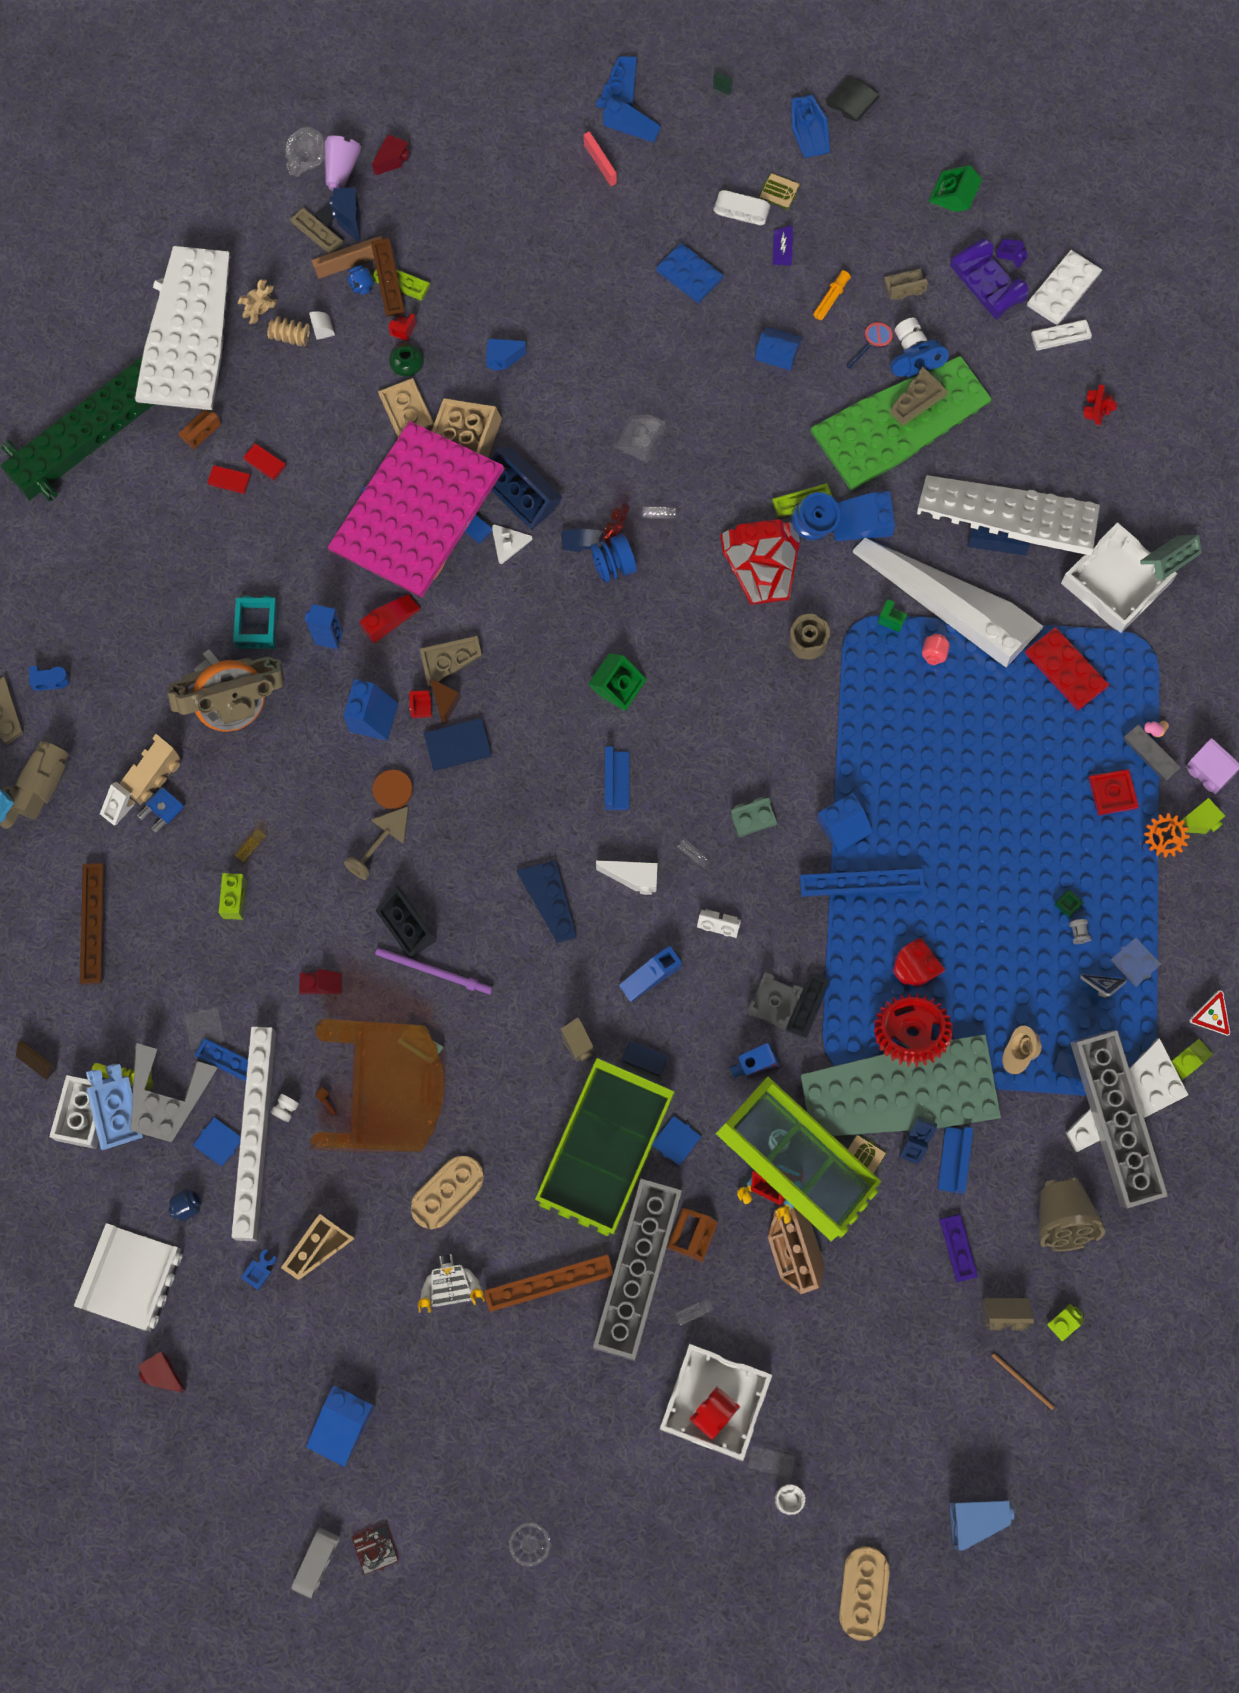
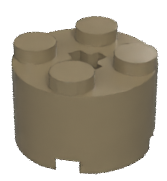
(819, 635)

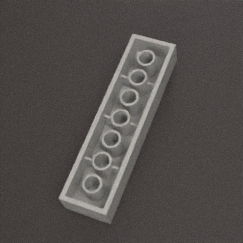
(1118, 1119)
(637, 1270)

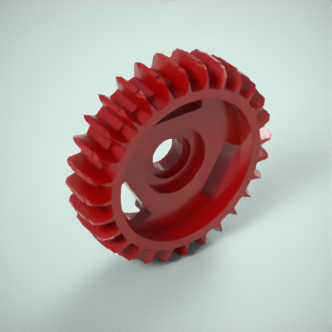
(922, 1017)

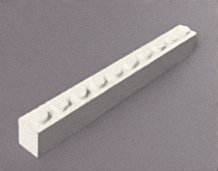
(254, 1134)

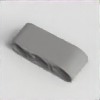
(315, 1563)

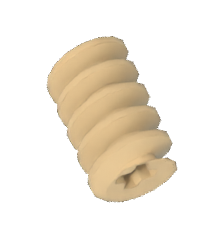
(288, 332)

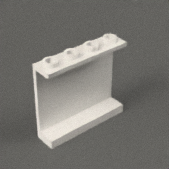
(128, 1278)

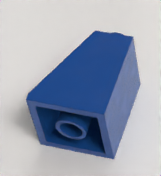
(370, 710)

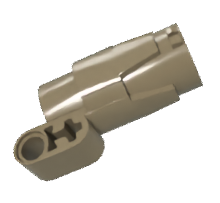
(36, 782)

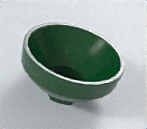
(408, 366)

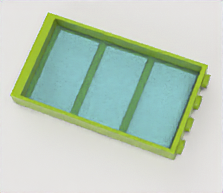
(800, 1159)

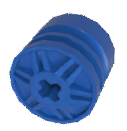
(612, 558)

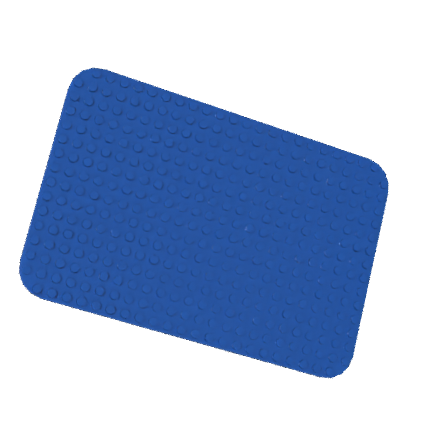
(991, 795)

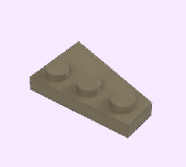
(920, 396)
(449, 657)
(9, 721)

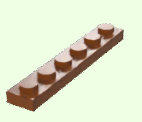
(548, 1283)

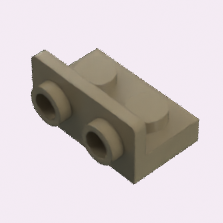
(905, 284)

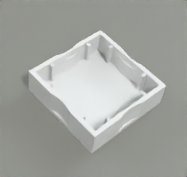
(1114, 580)
(696, 1380)

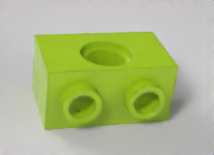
(232, 896)

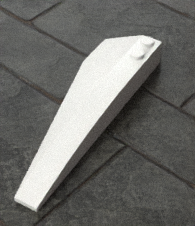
(978, 615)

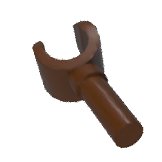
(321, 1095)

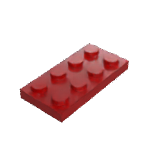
(1066, 669)

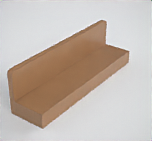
(344, 258)

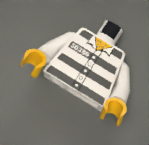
(449, 1285)

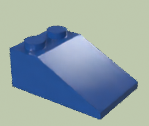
(865, 517)
(339, 1425)

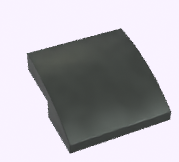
(852, 99)

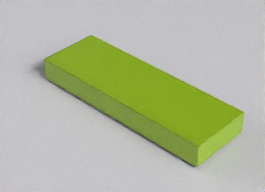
(409, 284)
(785, 504)

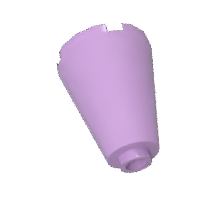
(339, 160)

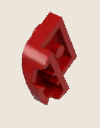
(916, 964)

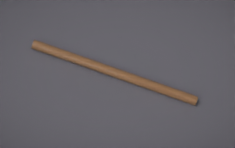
(1026, 1384)

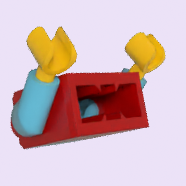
(762, 1187)

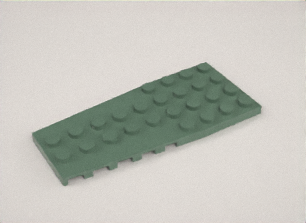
(888, 1096)

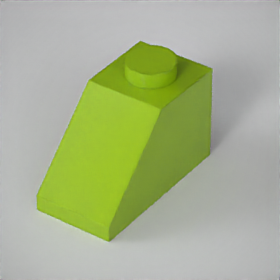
(1203, 818)
(1191, 1059)

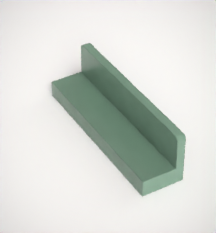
(1173, 555)

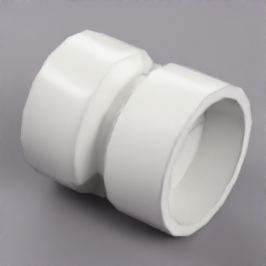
(910, 333)
(790, 1499)

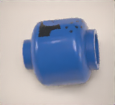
(360, 280)

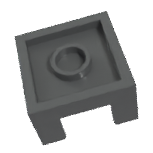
(774, 1002)

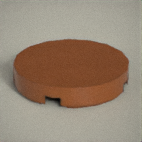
(392, 789)

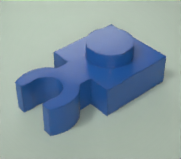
(257, 1273)

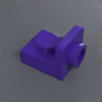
(1013, 251)

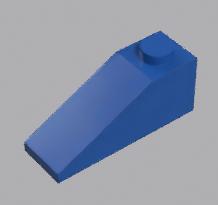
(629, 120)

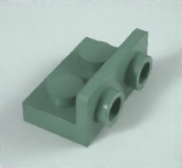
(753, 816)

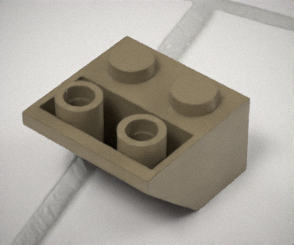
(1007, 1312)

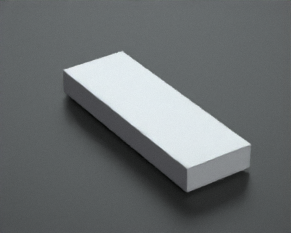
(1061, 335)

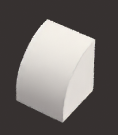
(321, 325)

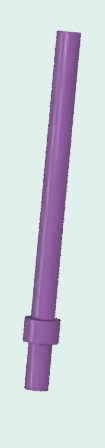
(471, 983)

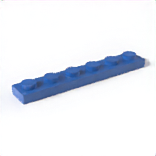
(861, 882)

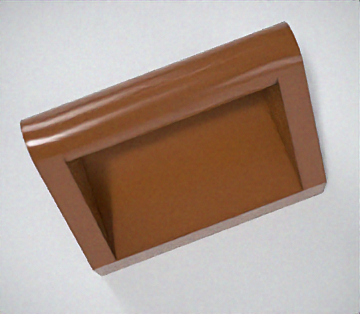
(701, 1237)

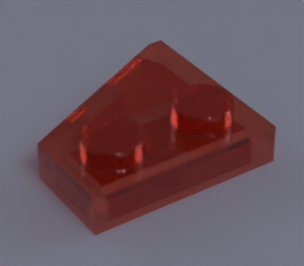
(616, 525)

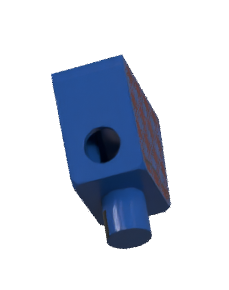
(764, 1062)

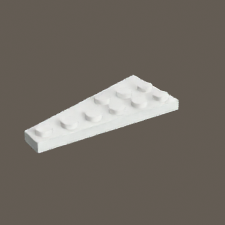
(1155, 1087)

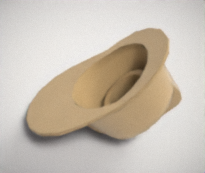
(1021, 1049)

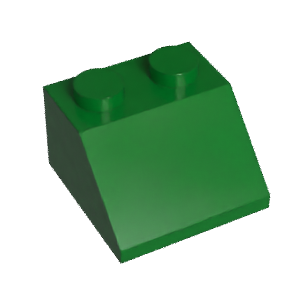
(956, 188)
(617, 681)

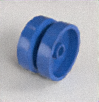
(815, 516)

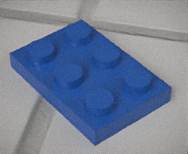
(689, 273)

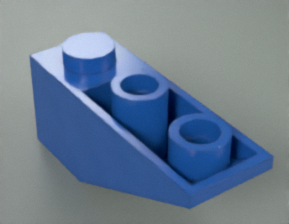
(651, 974)

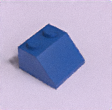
(778, 348)
(844, 823)

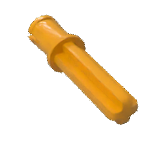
(835, 289)

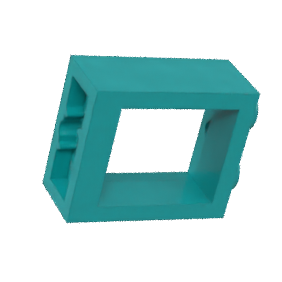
(256, 641)

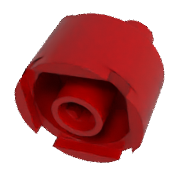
(714, 1413)

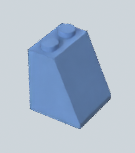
(977, 1521)

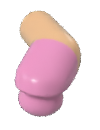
(1156, 729)

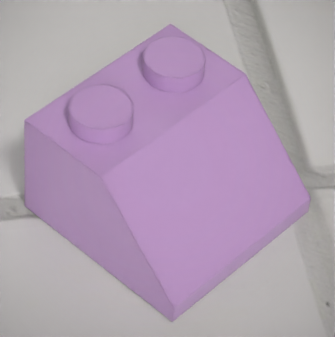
(1213, 766)

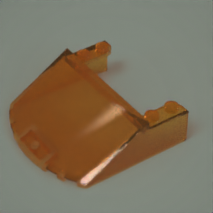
(393, 1087)

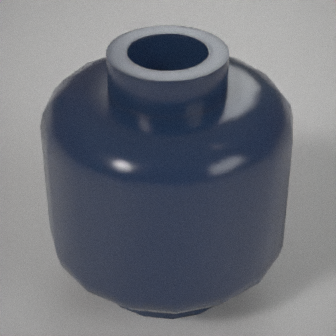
(184, 1205)

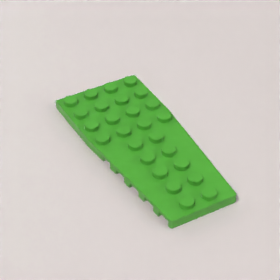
(869, 441)

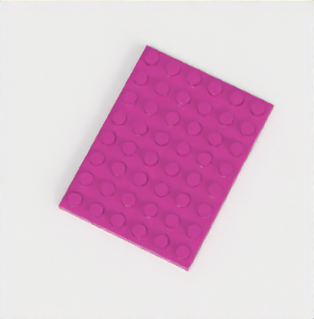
(416, 508)

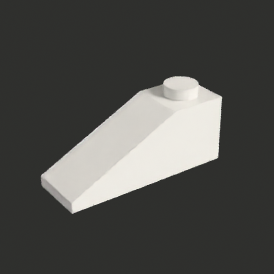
(634, 875)

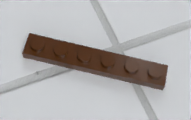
(92, 924)

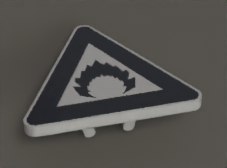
(1105, 985)

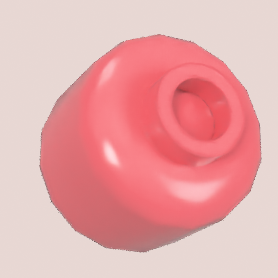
(935, 649)

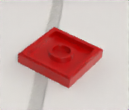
(1113, 792)

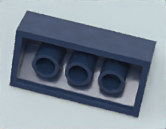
(524, 488)

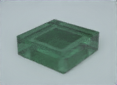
(722, 83)

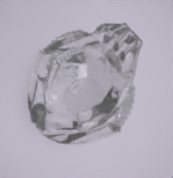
(304, 150)

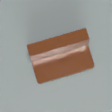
(200, 428)

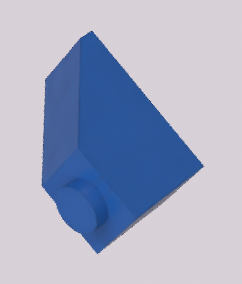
(504, 353)

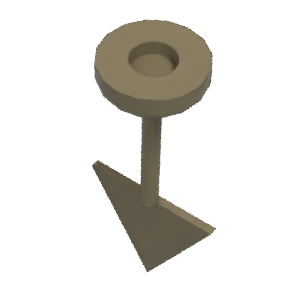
(393, 824)

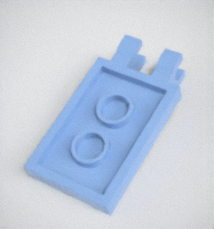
(111, 1107)

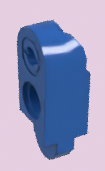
(925, 354)

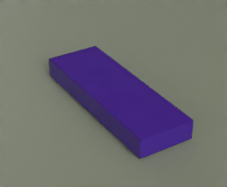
(958, 1248)

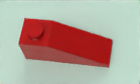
(388, 617)

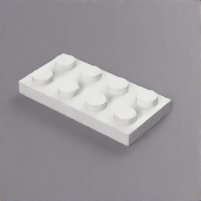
(1064, 287)

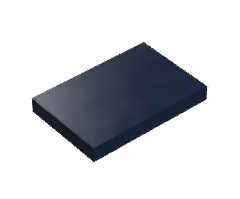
(457, 744)

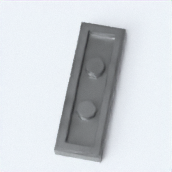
(1151, 753)

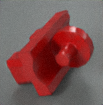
(1101, 402)

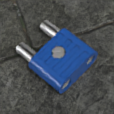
(162, 805)

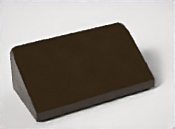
(34, 1060)

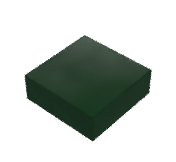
(1068, 903)

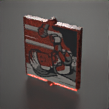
(375, 1549)

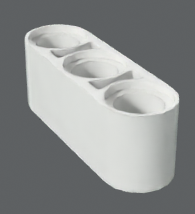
(741, 207)

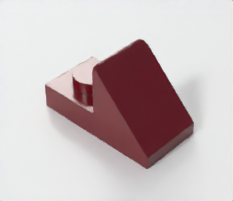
(321, 982)

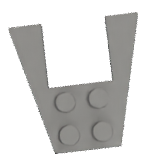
(159, 1114)

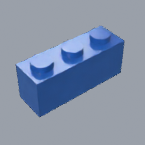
(324, 626)

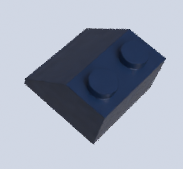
(346, 210)

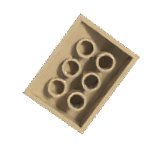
(468, 424)

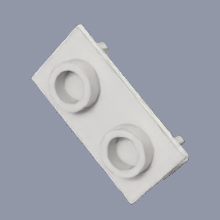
(710, 921)

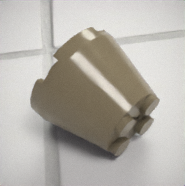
(1067, 1216)

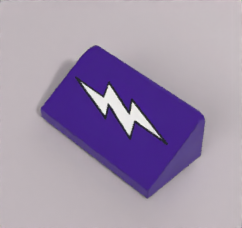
(783, 246)

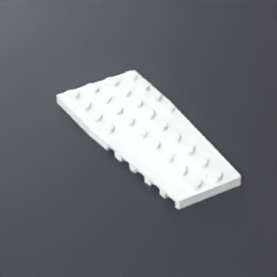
(186, 331)
(1021, 513)

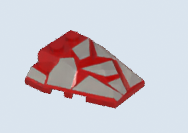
(762, 558)

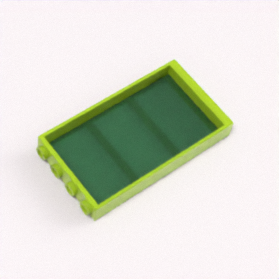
(604, 1147)

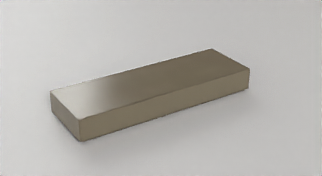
(316, 231)

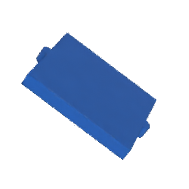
(676, 1141)
(218, 1142)

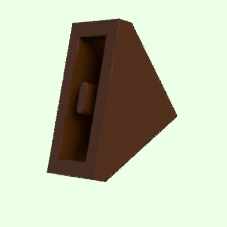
(445, 698)

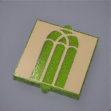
(779, 191)
(866, 1153)

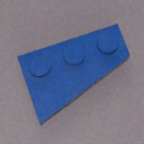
(621, 82)

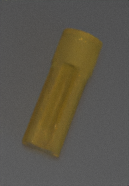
(249, 846)

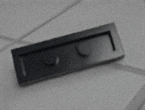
(808, 1006)

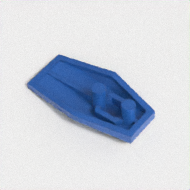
(809, 126)

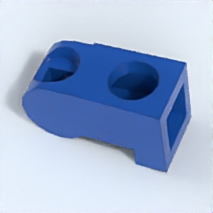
(48, 679)

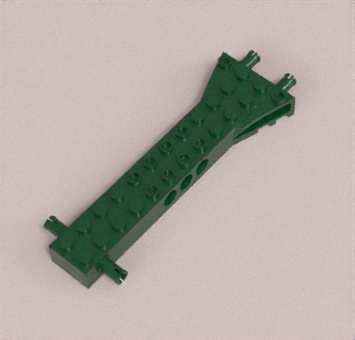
(75, 435)

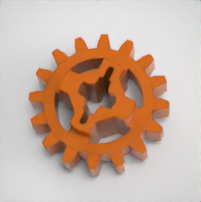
(1175, 839)

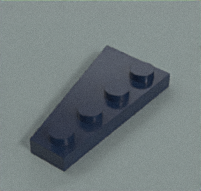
(547, 893)

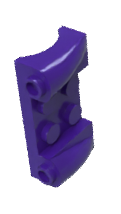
(988, 279)

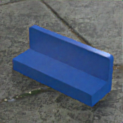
(616, 780)
(955, 1159)

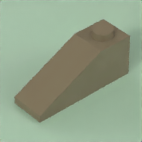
(577, 1040)

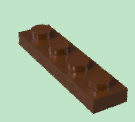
(387, 277)

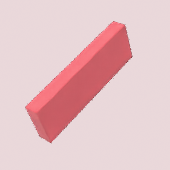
(600, 158)

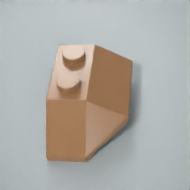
(796, 1252)

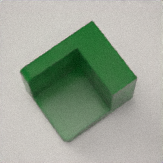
(891, 617)

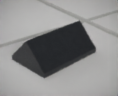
(405, 923)

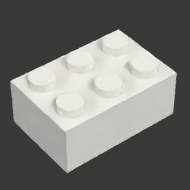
(74, 1115)

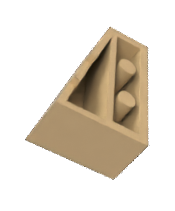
(151, 771)
(315, 1247)

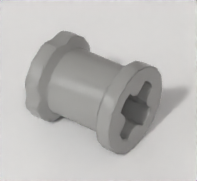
(1080, 931)

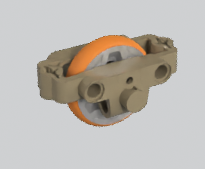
(228, 692)

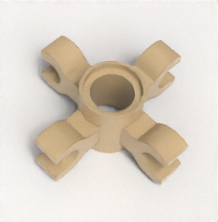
(257, 301)

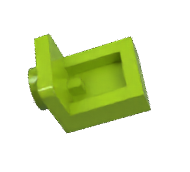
(1066, 1322)

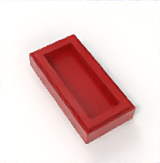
(264, 461)
(229, 479)

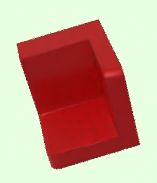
(402, 327)
(420, 704)

